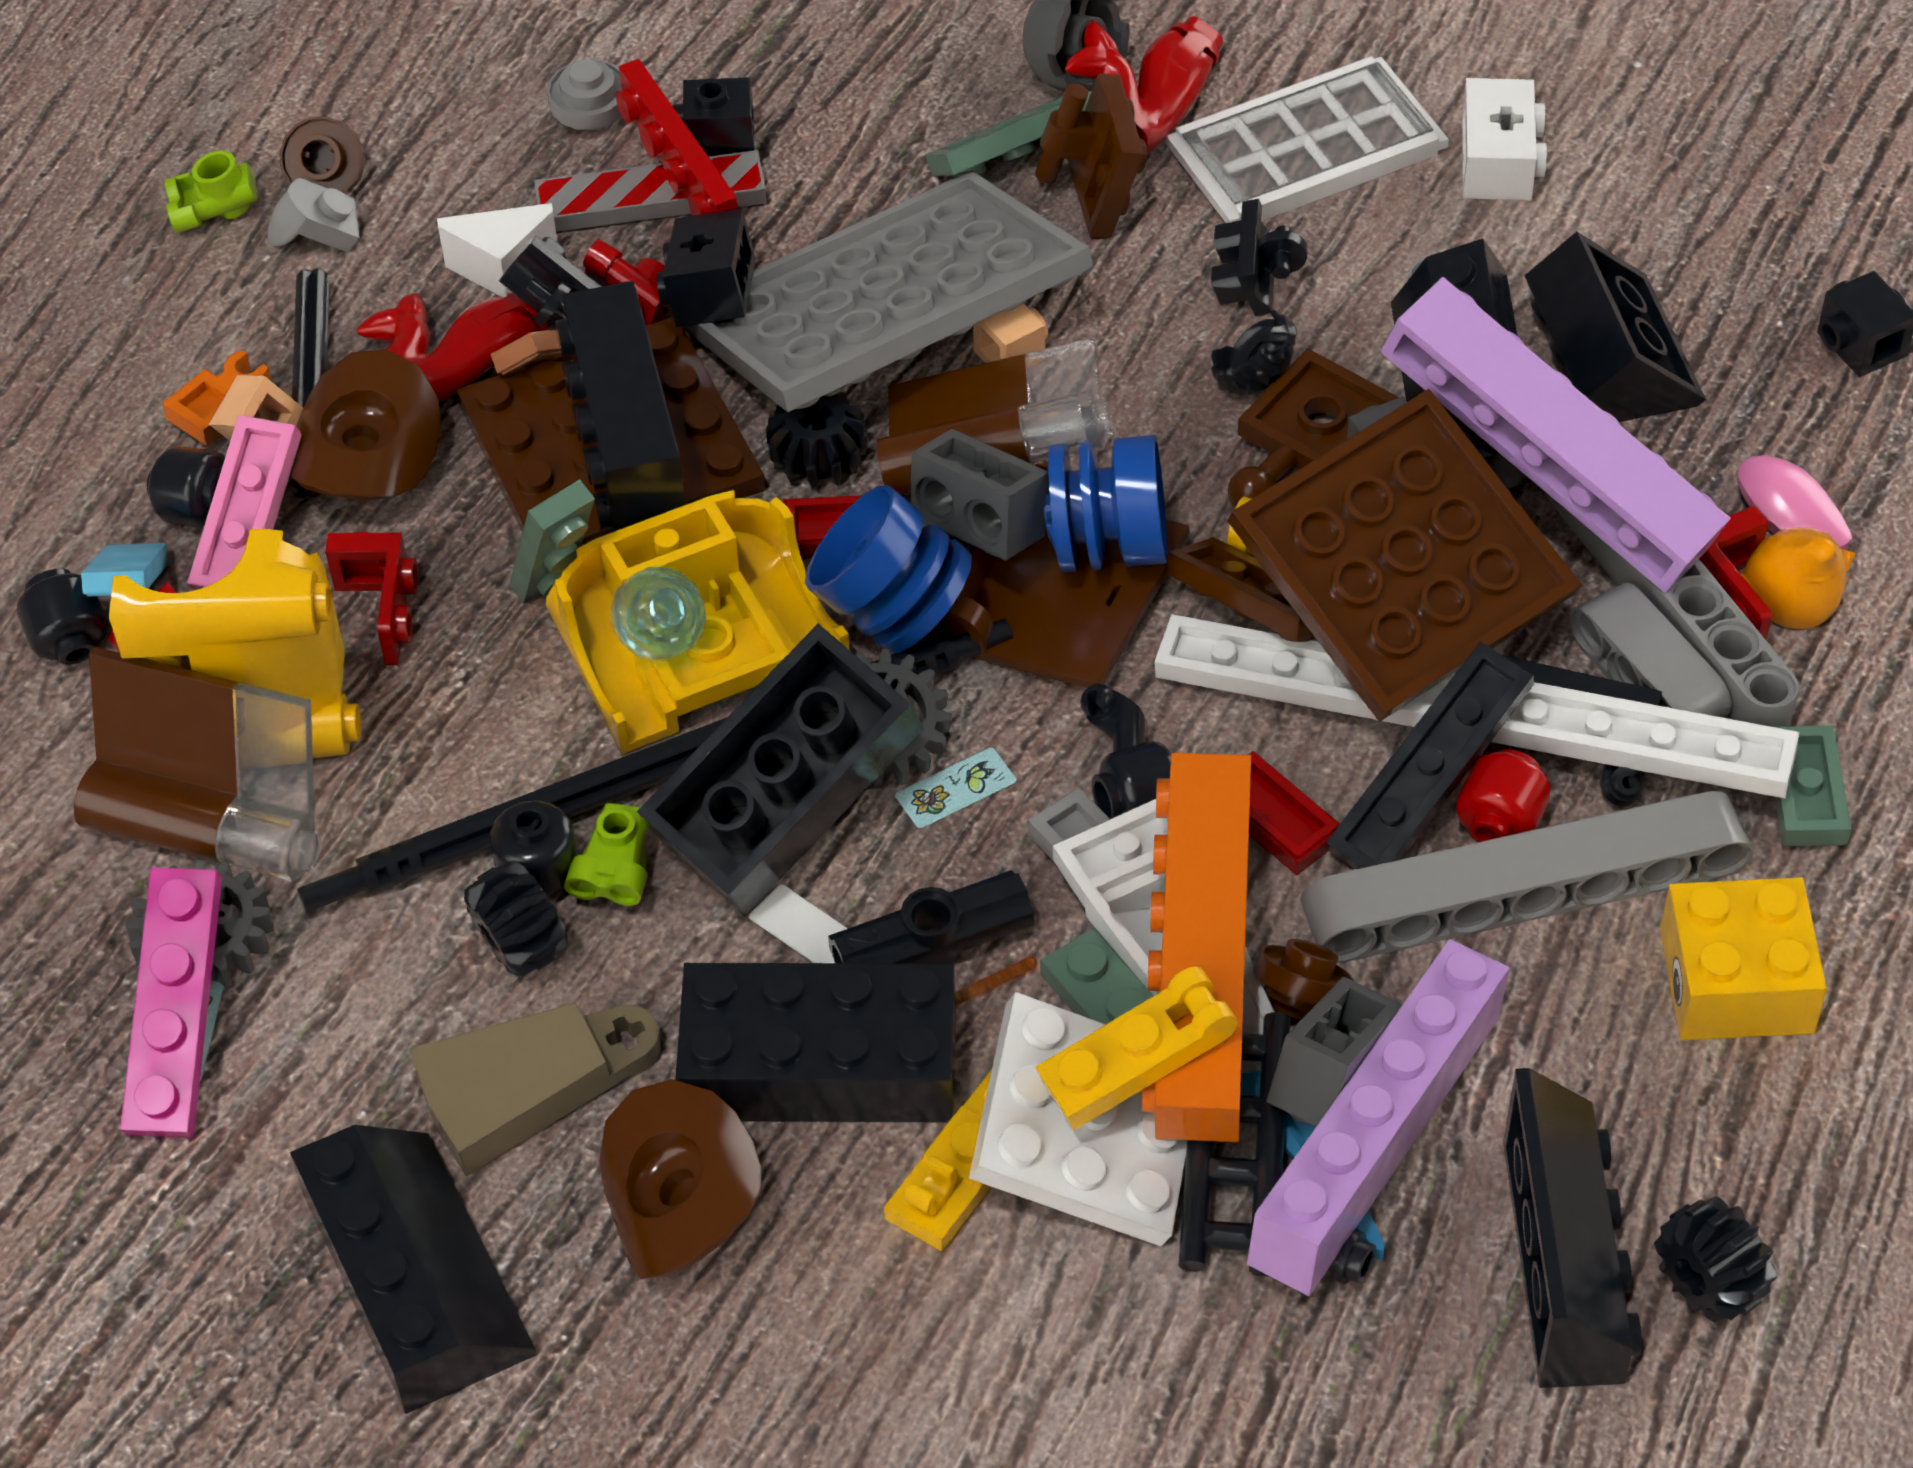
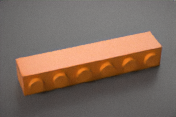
(1203, 928)

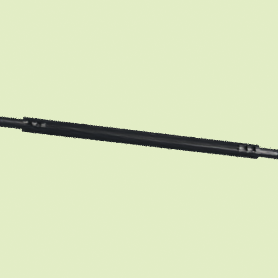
(580, 792)

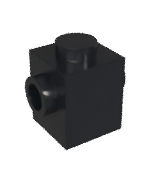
(719, 114)
(1866, 323)

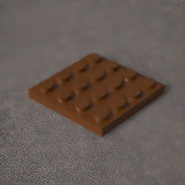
(533, 443)
(1403, 553)

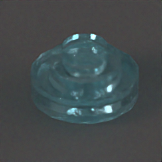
(658, 614)

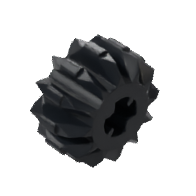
(818, 439)
(516, 918)
(1715, 1259)

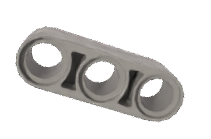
(1642, 648)

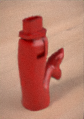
(1169, 73)
(466, 346)

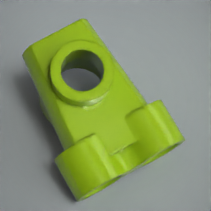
(212, 189)
(612, 859)

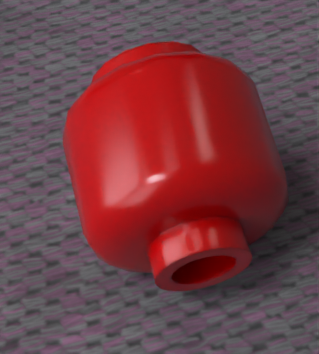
(1503, 795)

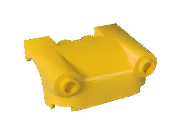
(754, 603)
(257, 626)

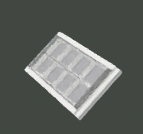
(1307, 140)

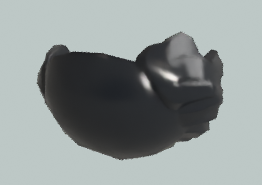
(1257, 356)

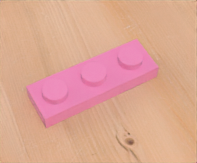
(245, 495)

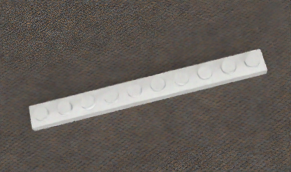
(1545, 721)

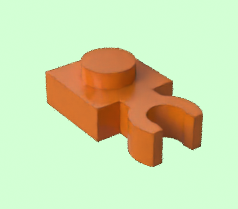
(198, 400)

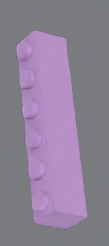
(1554, 434)
(1377, 1118)

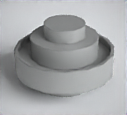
(584, 94)

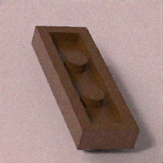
(1239, 582)

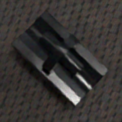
(1260, 258)
(543, 275)

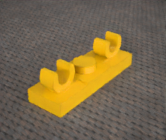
(938, 1190)

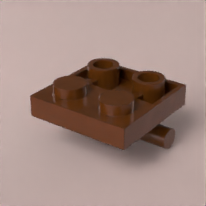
(1099, 149)

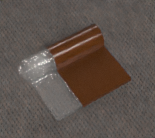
(1005, 403)
(200, 766)

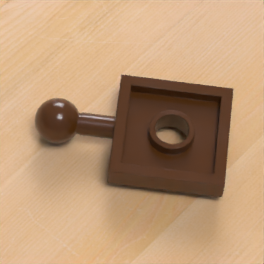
(1281, 421)

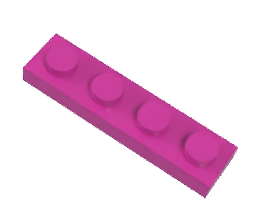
(171, 1003)

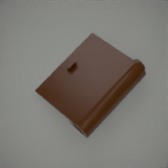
(1056, 618)

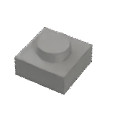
(1064, 820)

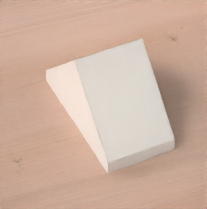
(488, 242)

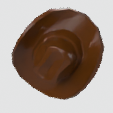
(367, 428)
(676, 1175)

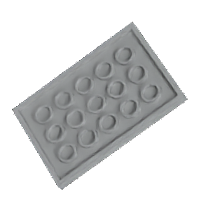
(891, 289)

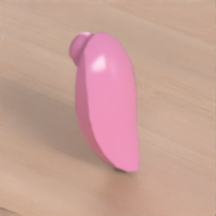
(1790, 497)

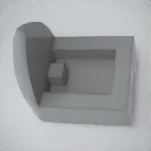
(316, 214)

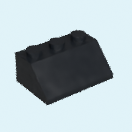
(1611, 332)

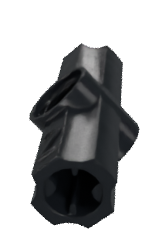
(960, 916)

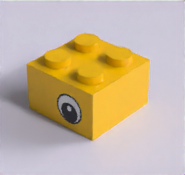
(1742, 958)

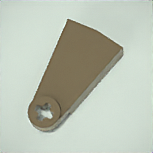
(527, 1073)

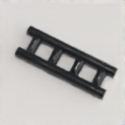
(1262, 1173)

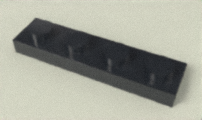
(1431, 760)

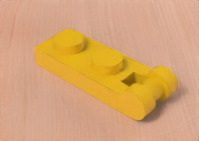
(1137, 1048)

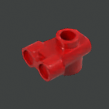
(609, 265)

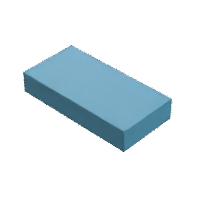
(137, 561)

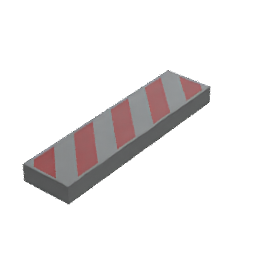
(640, 192)

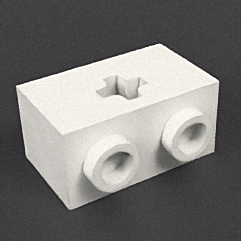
(1500, 139)

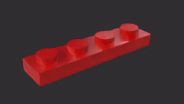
(669, 138)

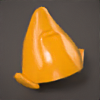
(1799, 576)

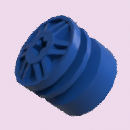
(1107, 504)
(888, 569)

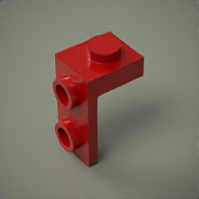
(1730, 554)
(377, 564)

